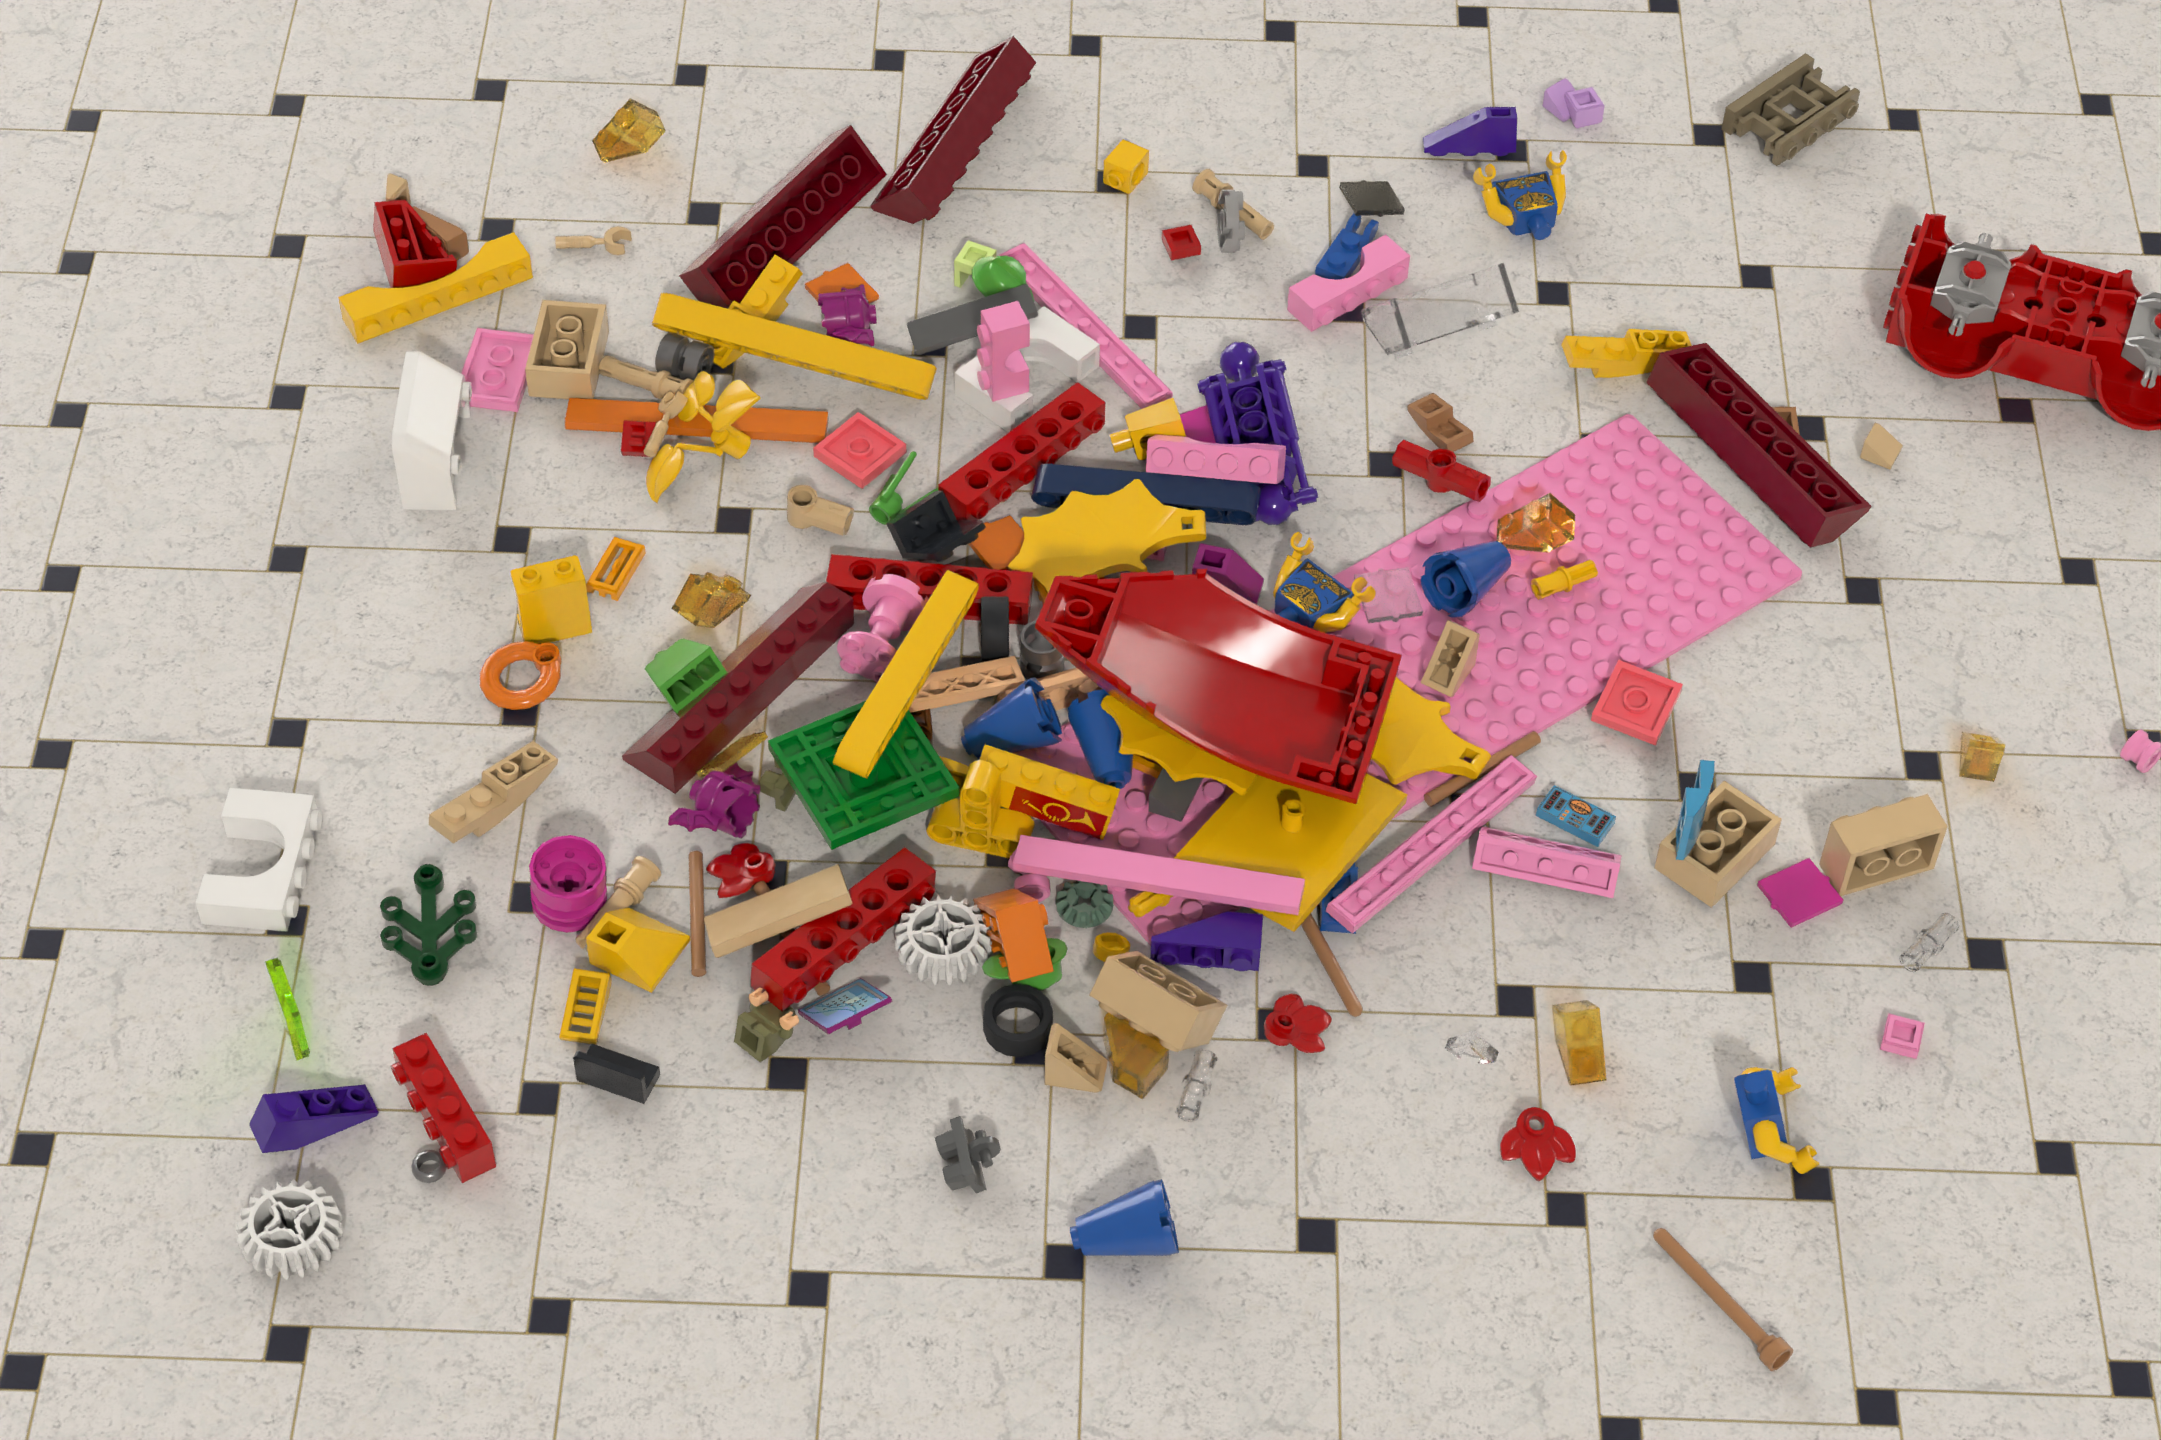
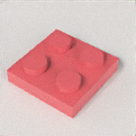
(859, 450)
(1636, 702)

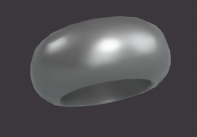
(431, 1176)

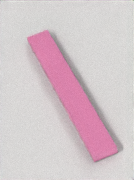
(1115, 356)
(1430, 844)
(1159, 874)

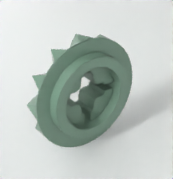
(1082, 914)

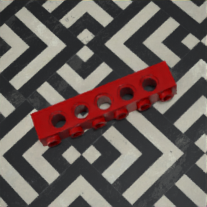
(1018, 454)
(853, 574)
(828, 942)

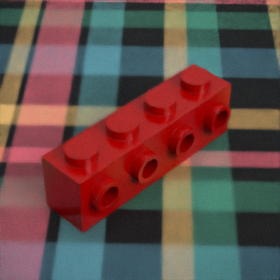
(444, 1108)

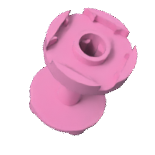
(893, 609)

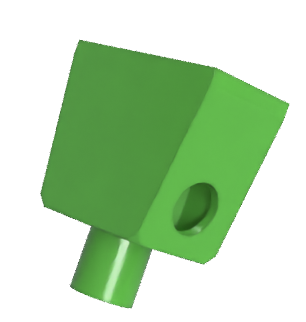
(684, 672)

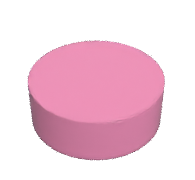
(1033, 885)

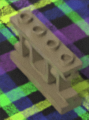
(1778, 92)

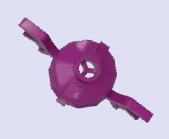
(848, 315)
(722, 803)

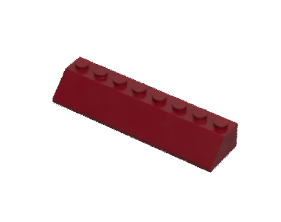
(955, 133)
(786, 218)
(1757, 444)
(753, 680)

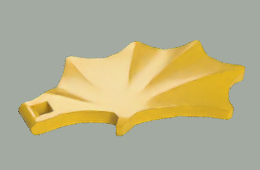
(1103, 534)
(1419, 741)
(1174, 755)

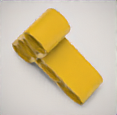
(977, 817)

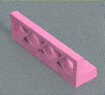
(1547, 862)

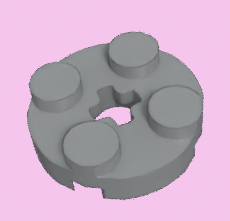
(1229, 227)

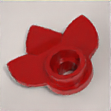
(741, 869)
(1296, 1024)
(1537, 1147)

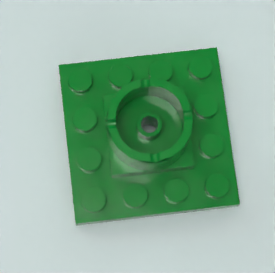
(847, 806)

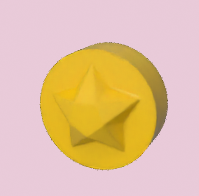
(1110, 944)

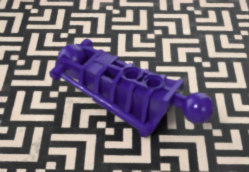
(1262, 413)

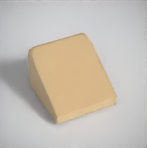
(397, 188)
(1880, 447)

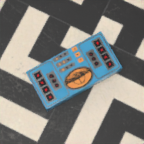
(1576, 816)

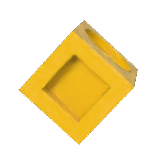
(1126, 166)

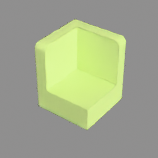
(966, 259)

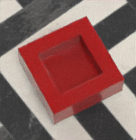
(1181, 242)

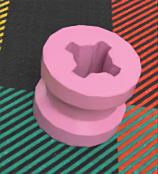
(2141, 751)

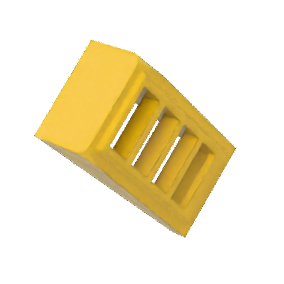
(592, 980)

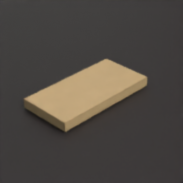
(777, 911)

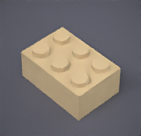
(567, 350)
(1730, 843)
(1883, 844)
(1157, 1001)

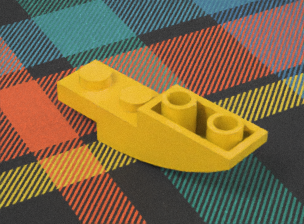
(763, 300)
(1622, 356)

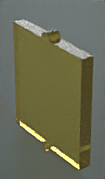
(732, 753)

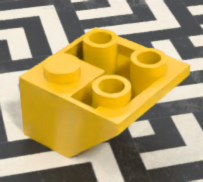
(635, 947)

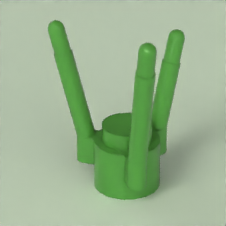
(889, 503)

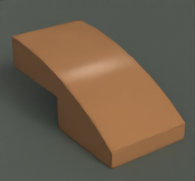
(1437, 422)

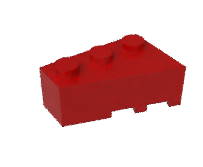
(406, 246)

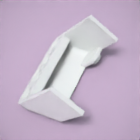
(425, 429)

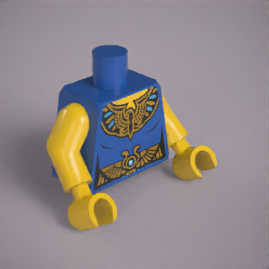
(1526, 201)
(1313, 596)
(1763, 1117)

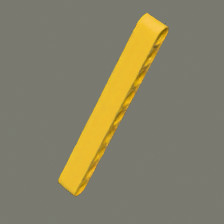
(794, 346)
(905, 674)

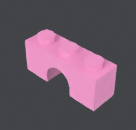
(1001, 335)

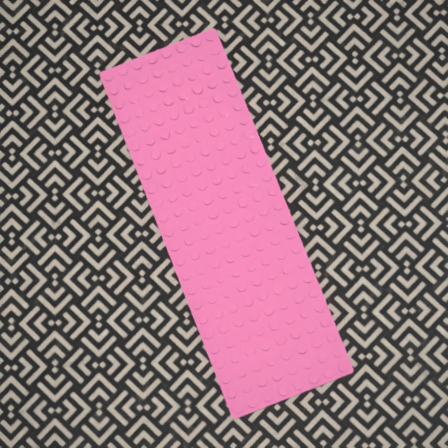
(1668, 573)

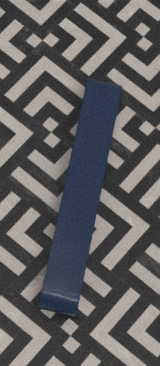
(1220, 499)

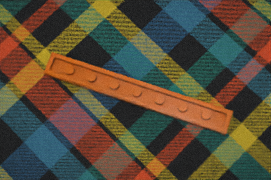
(755, 422)

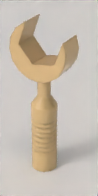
(587, 241)
(670, 406)

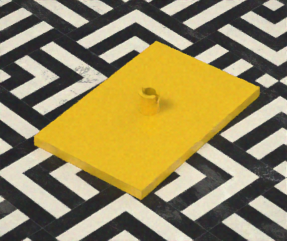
(1294, 835)

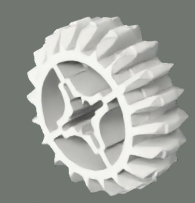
(923, 949)
(280, 1248)

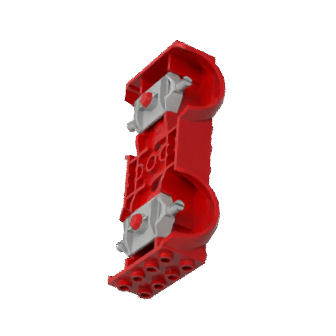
(2031, 320)

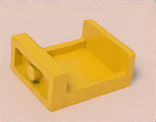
(552, 600)

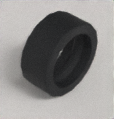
(994, 628)
(1021, 997)

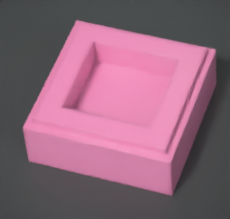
(1902, 1036)

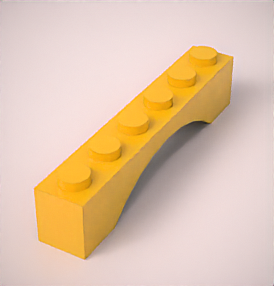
(381, 310)

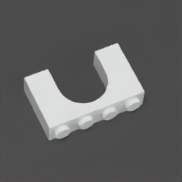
(1051, 342)
(271, 897)

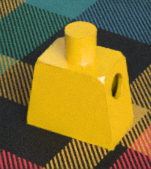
(1143, 424)

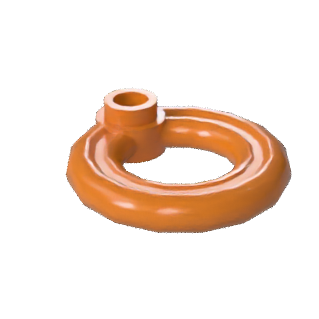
(525, 650)

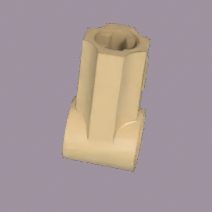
(809, 510)

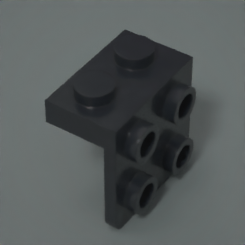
(932, 530)

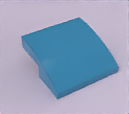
(1693, 809)

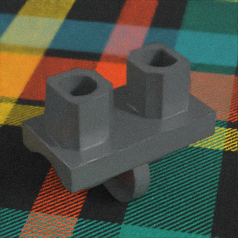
(970, 1153)

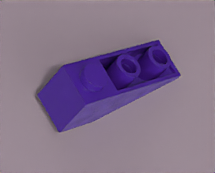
(1484, 131)
(1219, 941)
(306, 1116)

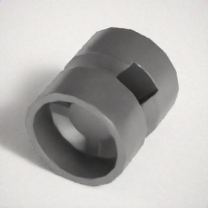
(683, 357)
(1037, 655)

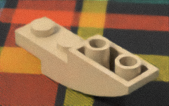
(497, 796)

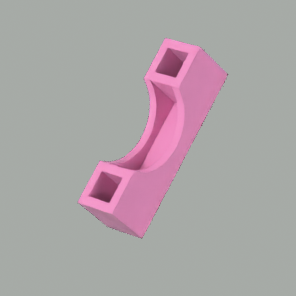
(1321, 300)
(1212, 460)

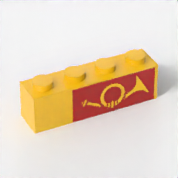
(1053, 793)

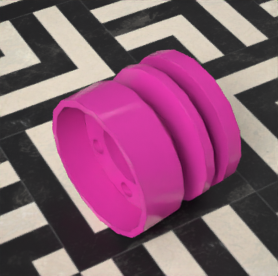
(567, 883)

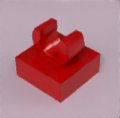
(635, 437)

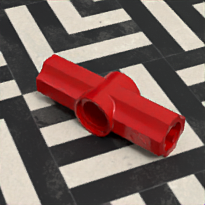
(1441, 470)

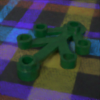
(429, 928)

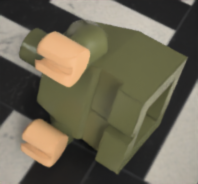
(764, 1027)

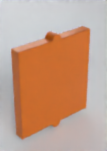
(841, 277)
(999, 543)

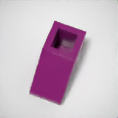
(1229, 570)

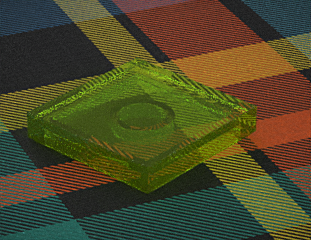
(287, 1008)

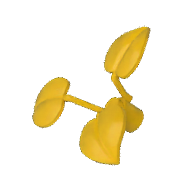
(730, 406)

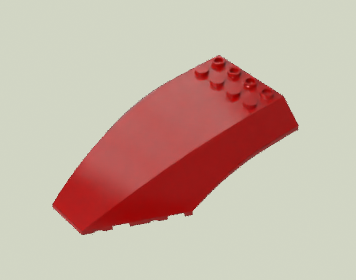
(1227, 674)

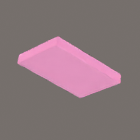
(497, 369)

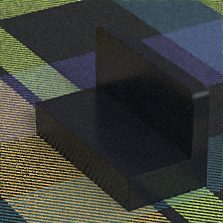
(616, 1073)

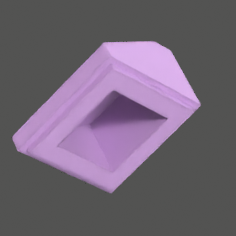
(1555, 101)
(1584, 107)

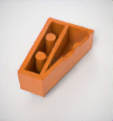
(1017, 932)

